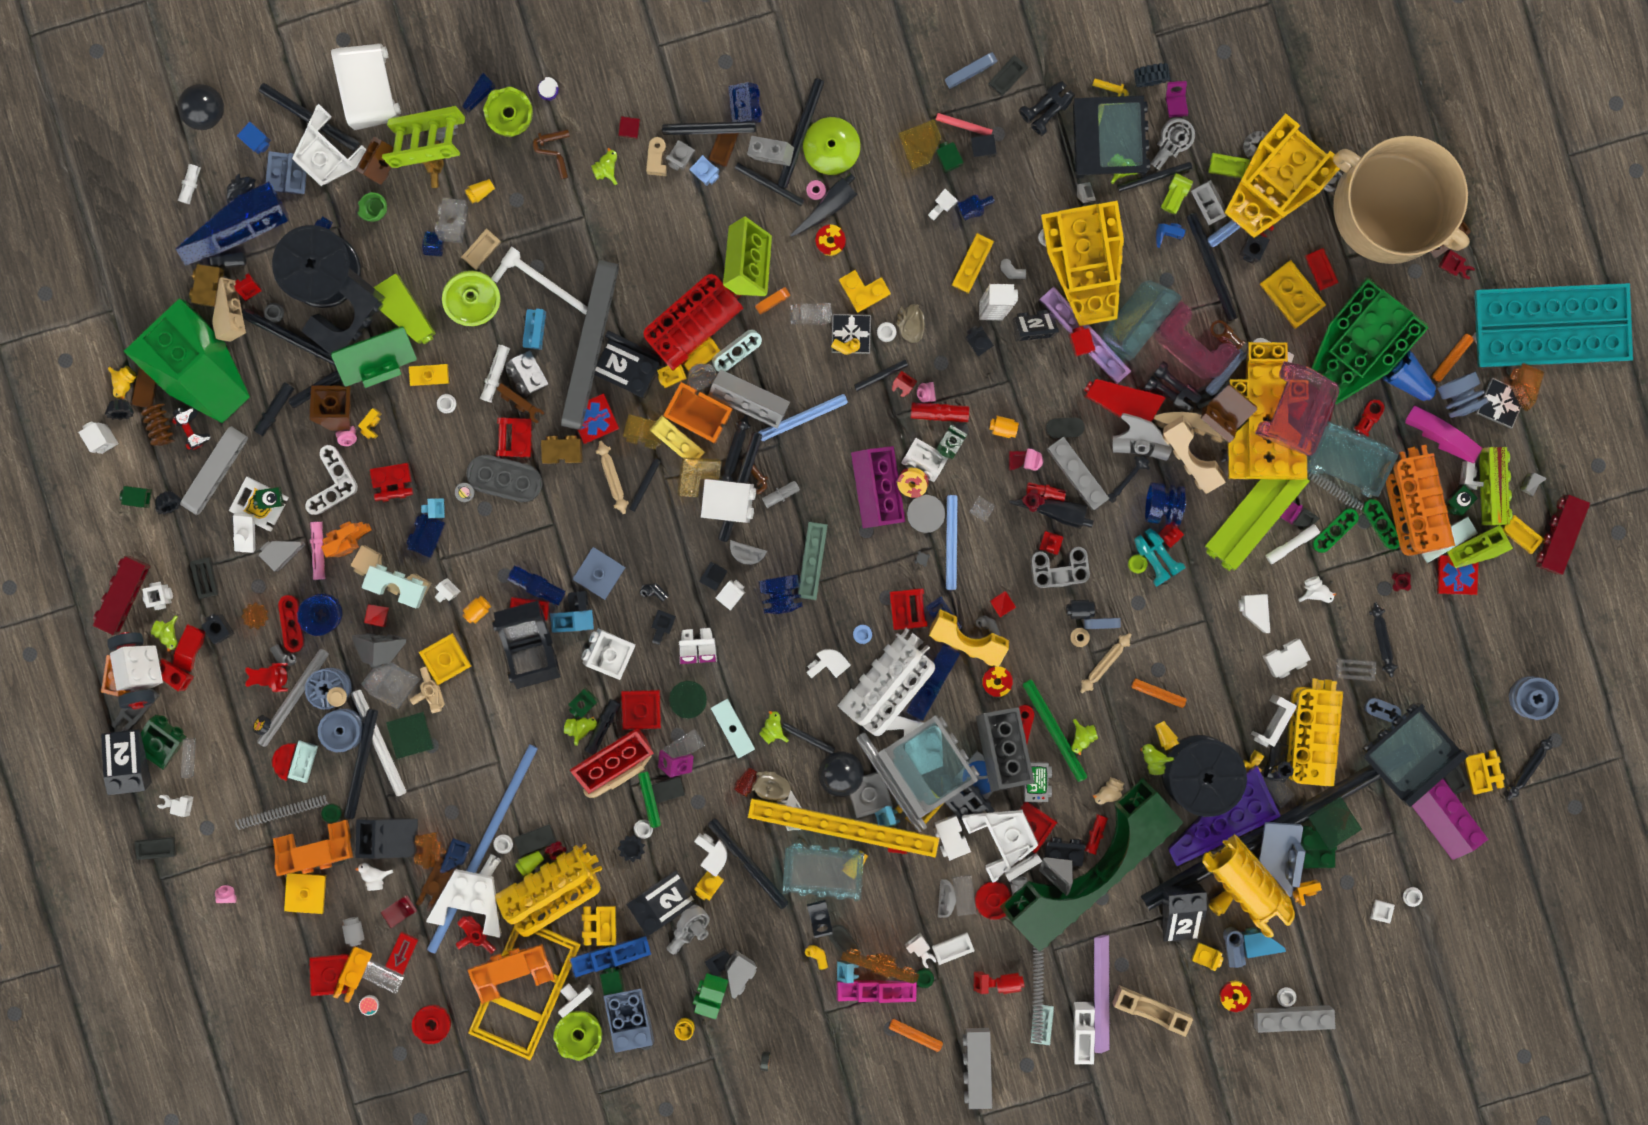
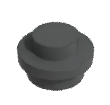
(274, 312)

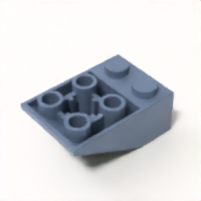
(628, 1020)

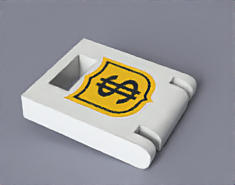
(261, 516)

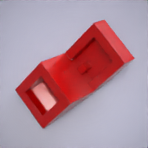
(187, 648)

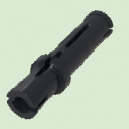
(268, 417)
(606, 719)

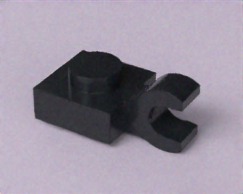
(663, 623)

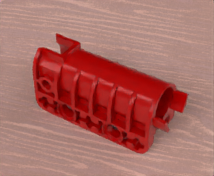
(695, 324)

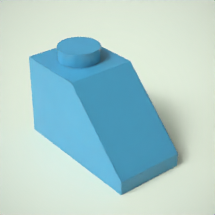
(571, 621)
(1256, 944)

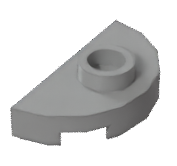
(745, 553)
(946, 899)

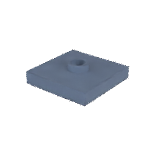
(599, 573)

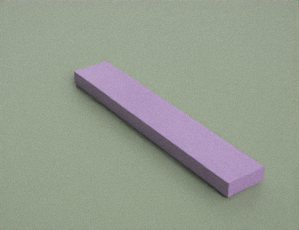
(1103, 355)
(1101, 993)

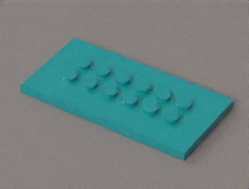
(1553, 325)

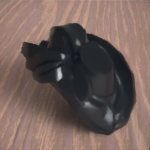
(239, 186)

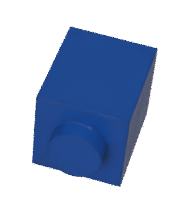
(254, 138)

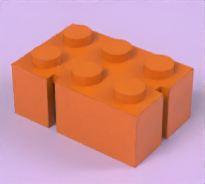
(698, 413)

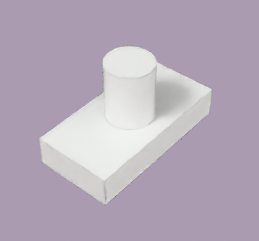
(244, 532)
(573, 998)

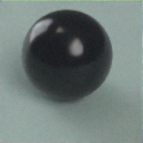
(200, 107)
(841, 774)

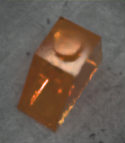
(1526, 385)

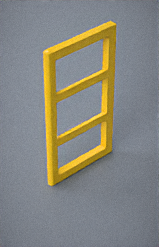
(541, 1018)

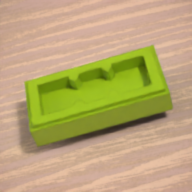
(1228, 165)

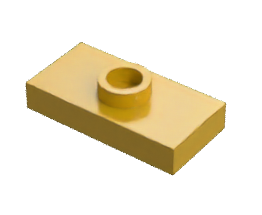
(429, 375)

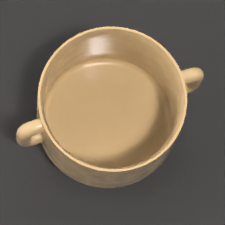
(1400, 200)

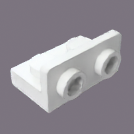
(924, 458)

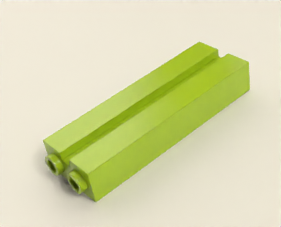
(1252, 520)

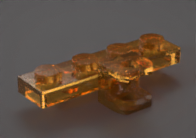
(881, 964)

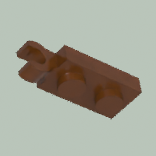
(521, 403)

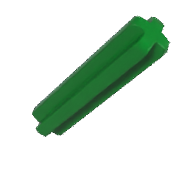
(649, 799)

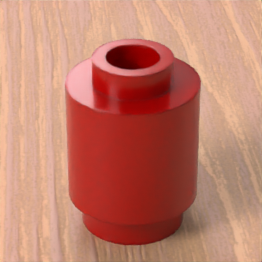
(1010, 983)

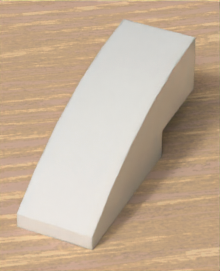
(1084, 1032)

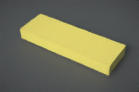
(675, 439)

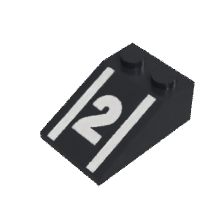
(1034, 326)
(627, 369)
(124, 762)
(661, 903)
(1183, 912)

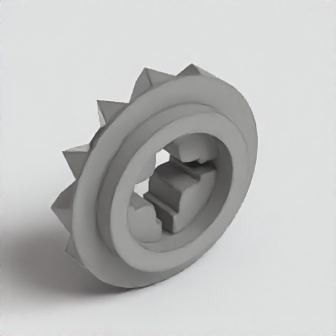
(1253, 138)

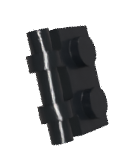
(962, 804)

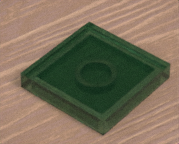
(410, 735)
(1335, 823)

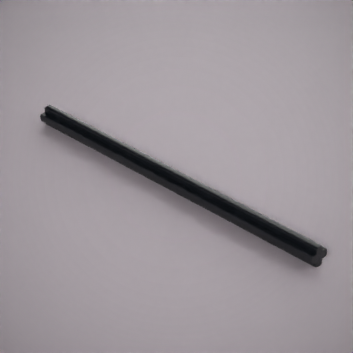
(1253, 840)

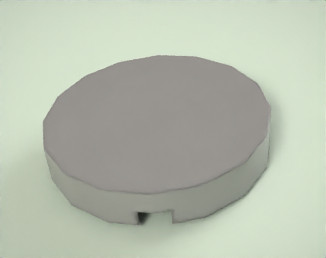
(926, 513)

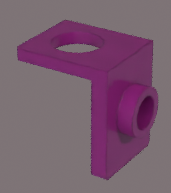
(1176, 101)
(1291, 513)
(675, 766)

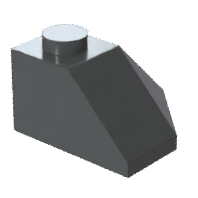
(377, 648)

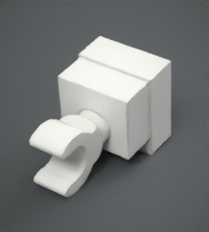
(945, 202)
(179, 806)
(920, 947)

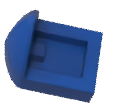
(1172, 230)

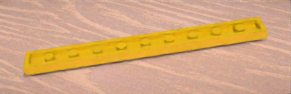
(843, 827)

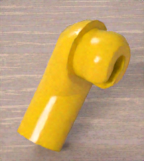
(848, 347)
(818, 954)

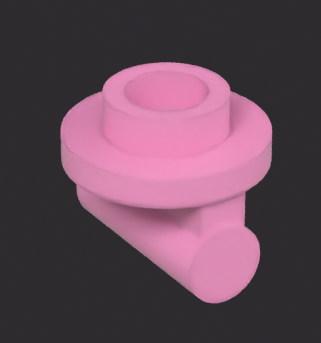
(926, 392)
(346, 438)
(1033, 460)
(225, 894)

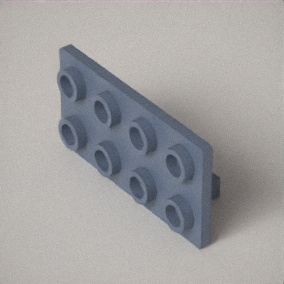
(1283, 853)

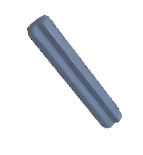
(1217, 382)

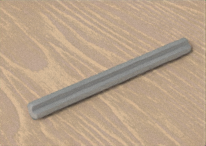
(293, 697)
(877, 762)

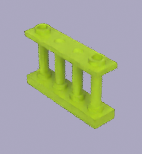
(420, 122)

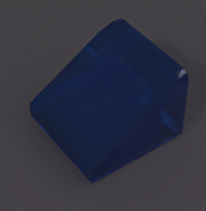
(431, 244)

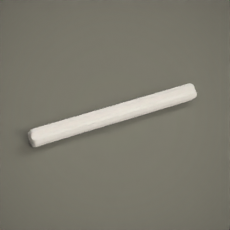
(380, 746)

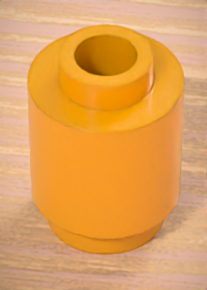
(1004, 427)
(476, 609)

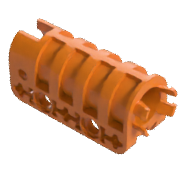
(1421, 503)

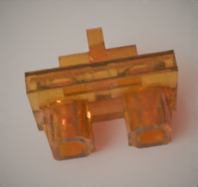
(431, 850)

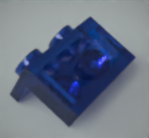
(745, 102)
(425, 535)

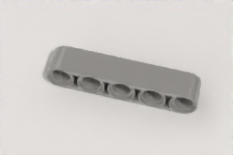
(214, 470)

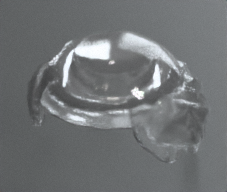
(701, 376)

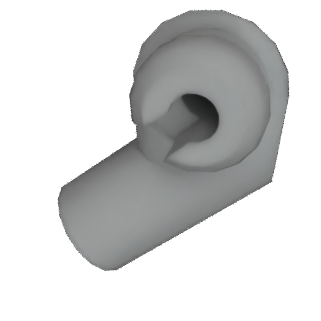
(1010, 272)

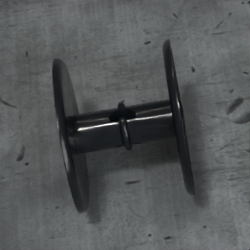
(314, 265)
(1205, 776)

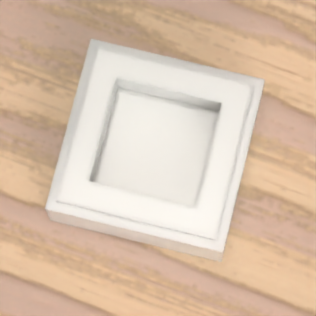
(1382, 911)

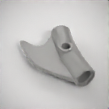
(1141, 439)

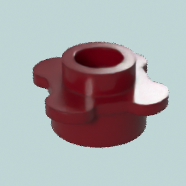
(1027, 500)
(1406, 585)
(555, 850)

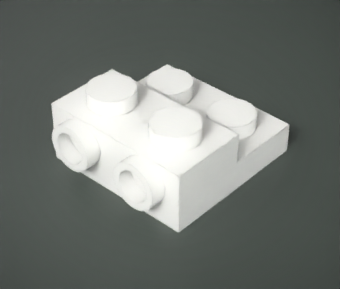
(607, 653)

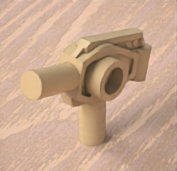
(429, 691)

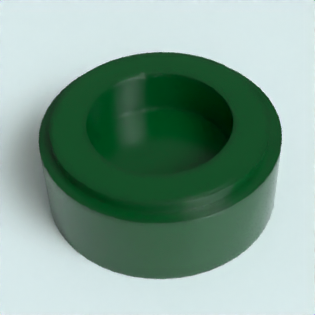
(331, 813)
(925, 978)

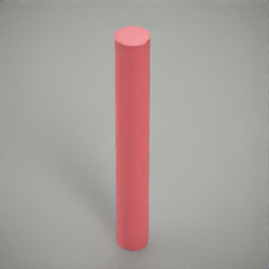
(963, 124)

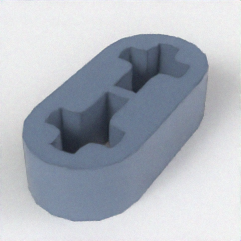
(1102, 623)
(1384, 705)

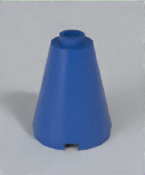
(1411, 378)

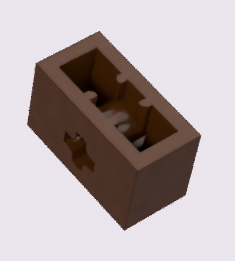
(369, 163)

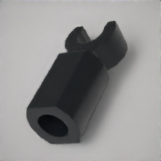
(229, 260)

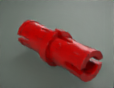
(1047, 491)
(1100, 823)

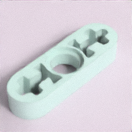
(738, 342)

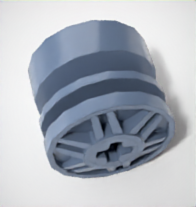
(1463, 395)
(332, 678)

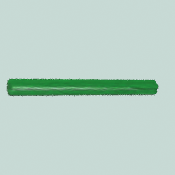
(1054, 730)

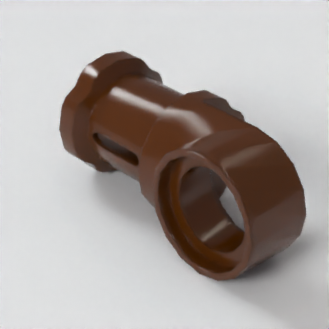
(1226, 335)

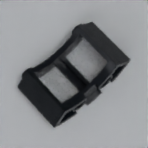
(527, 644)

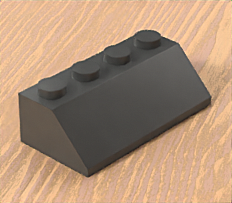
(1005, 749)

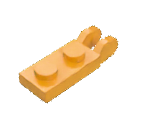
(352, 972)

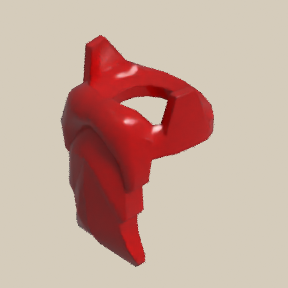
(274, 677)

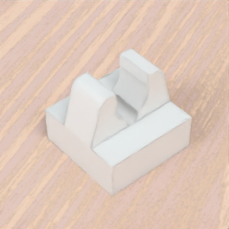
(447, 590)

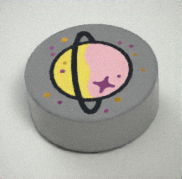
(464, 492)

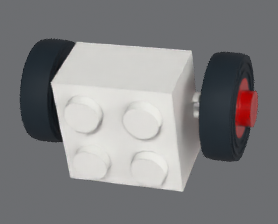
(134, 669)

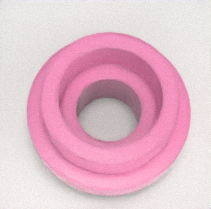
(816, 196)

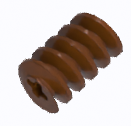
(157, 425)

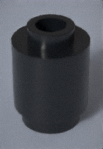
(1080, 609)

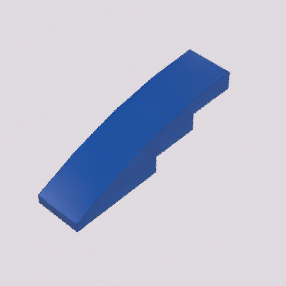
(610, 956)

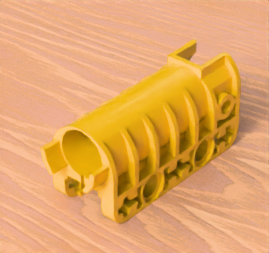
(1250, 884)

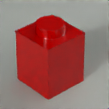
(1081, 341)

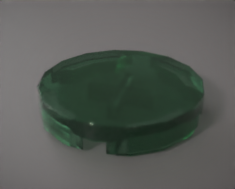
(688, 699)

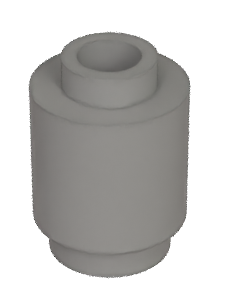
(352, 931)

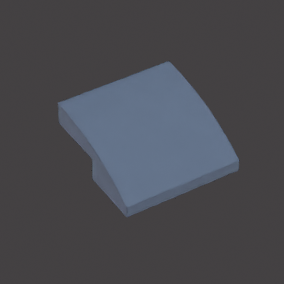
(285, 173)

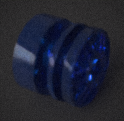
(1169, 504)
(780, 594)
(311, 621)

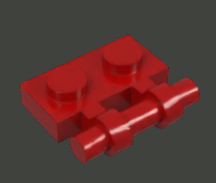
(389, 476)

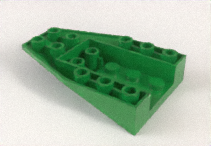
(1366, 339)
(190, 362)

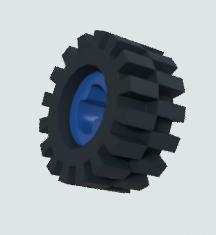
(1152, 75)

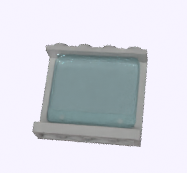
(929, 766)

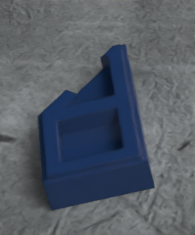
(455, 855)

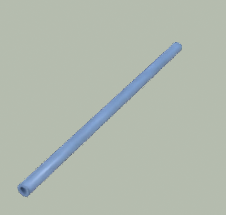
(488, 836)

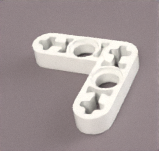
(339, 482)

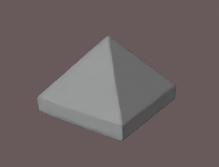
(1085, 192)

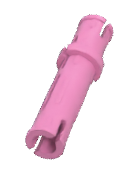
(317, 552)

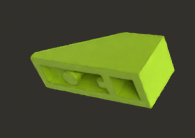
(1481, 548)

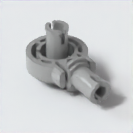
(1173, 140)
(691, 924)

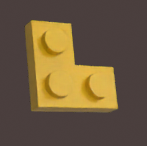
(861, 295)

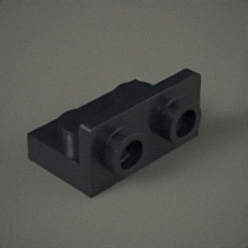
(1065, 850)

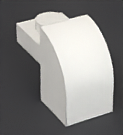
(832, 659)
(717, 853)

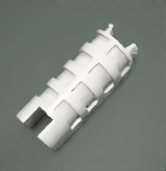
(887, 682)

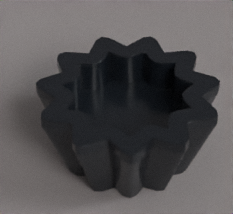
(119, 409)
(167, 502)
(631, 848)

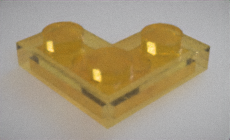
(693, 470)

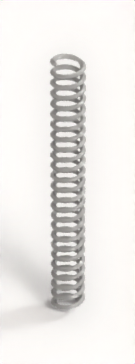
(1340, 491)
(280, 810)
(1038, 996)

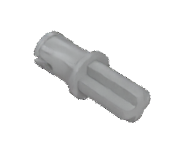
(780, 494)

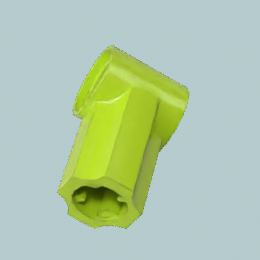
(1178, 189)

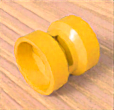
(684, 1032)

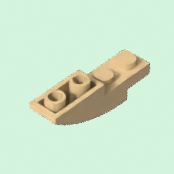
(1199, 426)

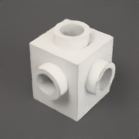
(151, 599)

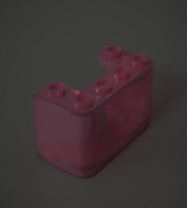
(1189, 350)

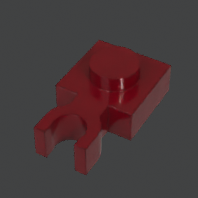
(1454, 264)

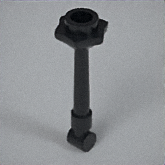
(1141, 463)

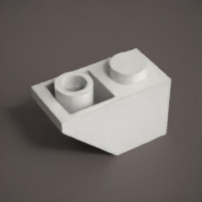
(731, 594)

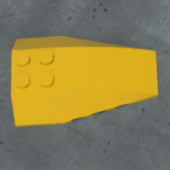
(1280, 178)
(1087, 258)

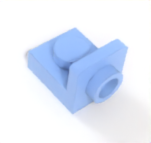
(705, 171)

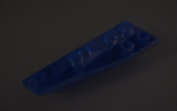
(235, 224)

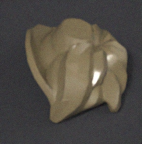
(911, 323)
(771, 786)

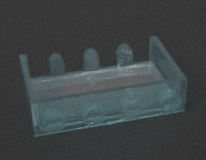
(823, 871)

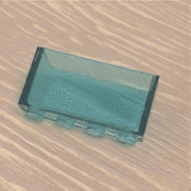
(1140, 318)

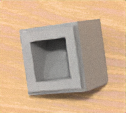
(1531, 483)

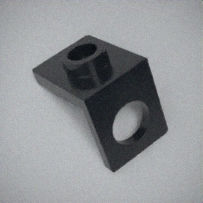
(820, 917)

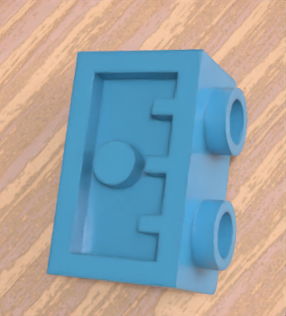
(534, 329)

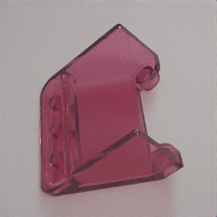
(1301, 409)

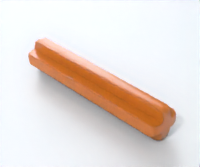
(1452, 358)
(1159, 693)
(915, 1035)

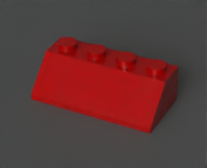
(612, 760)

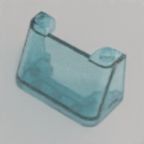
(1353, 459)

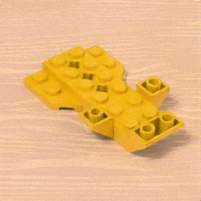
(1263, 389)

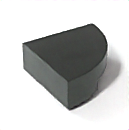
(1306, 518)

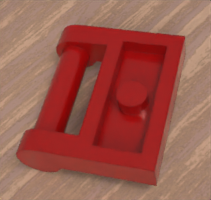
(521, 437)
(902, 611)

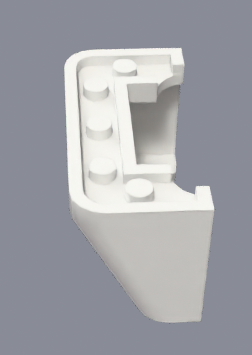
(364, 85)

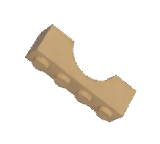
(1207, 473)
(369, 557)
(1153, 1010)

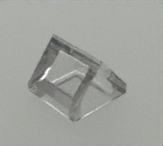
(982, 508)

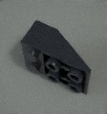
(386, 837)

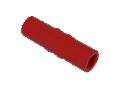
(940, 412)

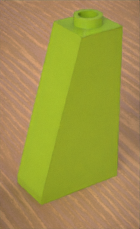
(404, 310)

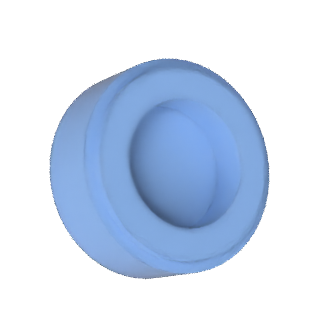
(862, 634)

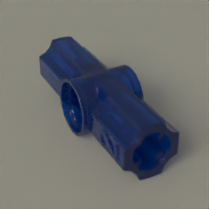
(536, 585)

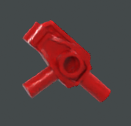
(474, 934)

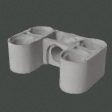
(1060, 576)

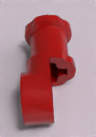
(1369, 418)

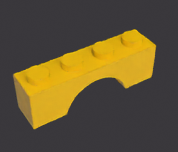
(989, 649)

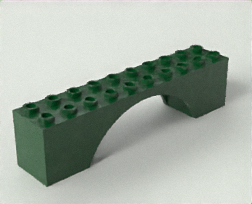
(1141, 825)

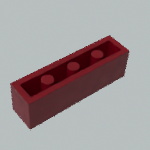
(1562, 534)
(121, 595)

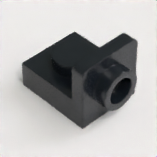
(978, 340)
(578, 601)

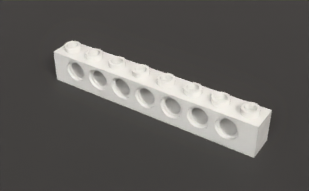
(997, 301)

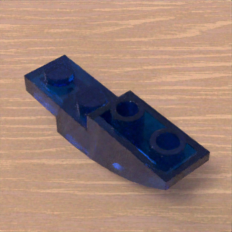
(928, 692)

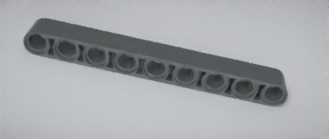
(590, 345)

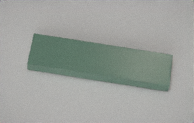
(812, 560)

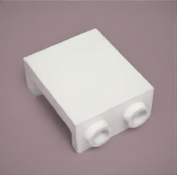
(728, 501)
(1277, 723)

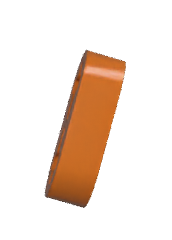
(772, 300)

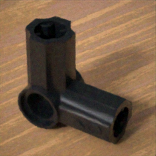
(1277, 767)

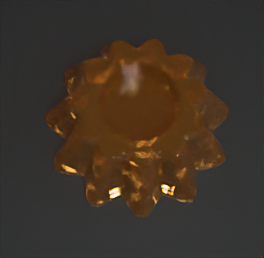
(254, 615)

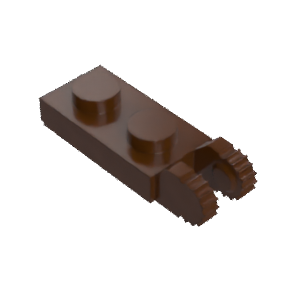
(435, 884)

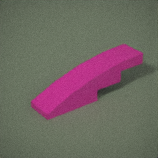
(1445, 434)
(876, 991)

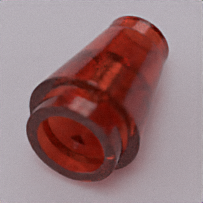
(745, 782)

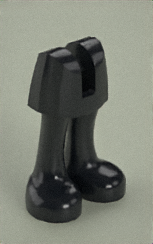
(1052, 96)
(1184, 390)

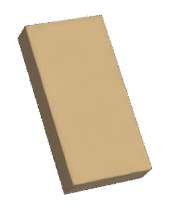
(481, 249)

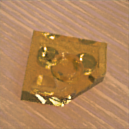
(920, 143)

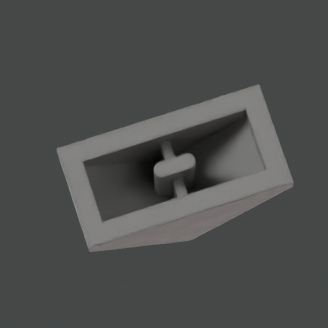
(1058, 872)

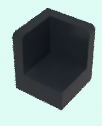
(983, 146)
(713, 576)
(717, 961)

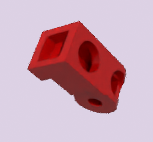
(174, 675)

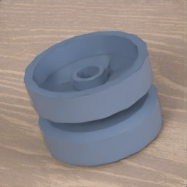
(1545, 699)
(329, 729)

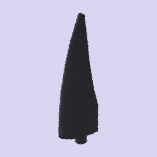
(834, 200)
(1064, 512)

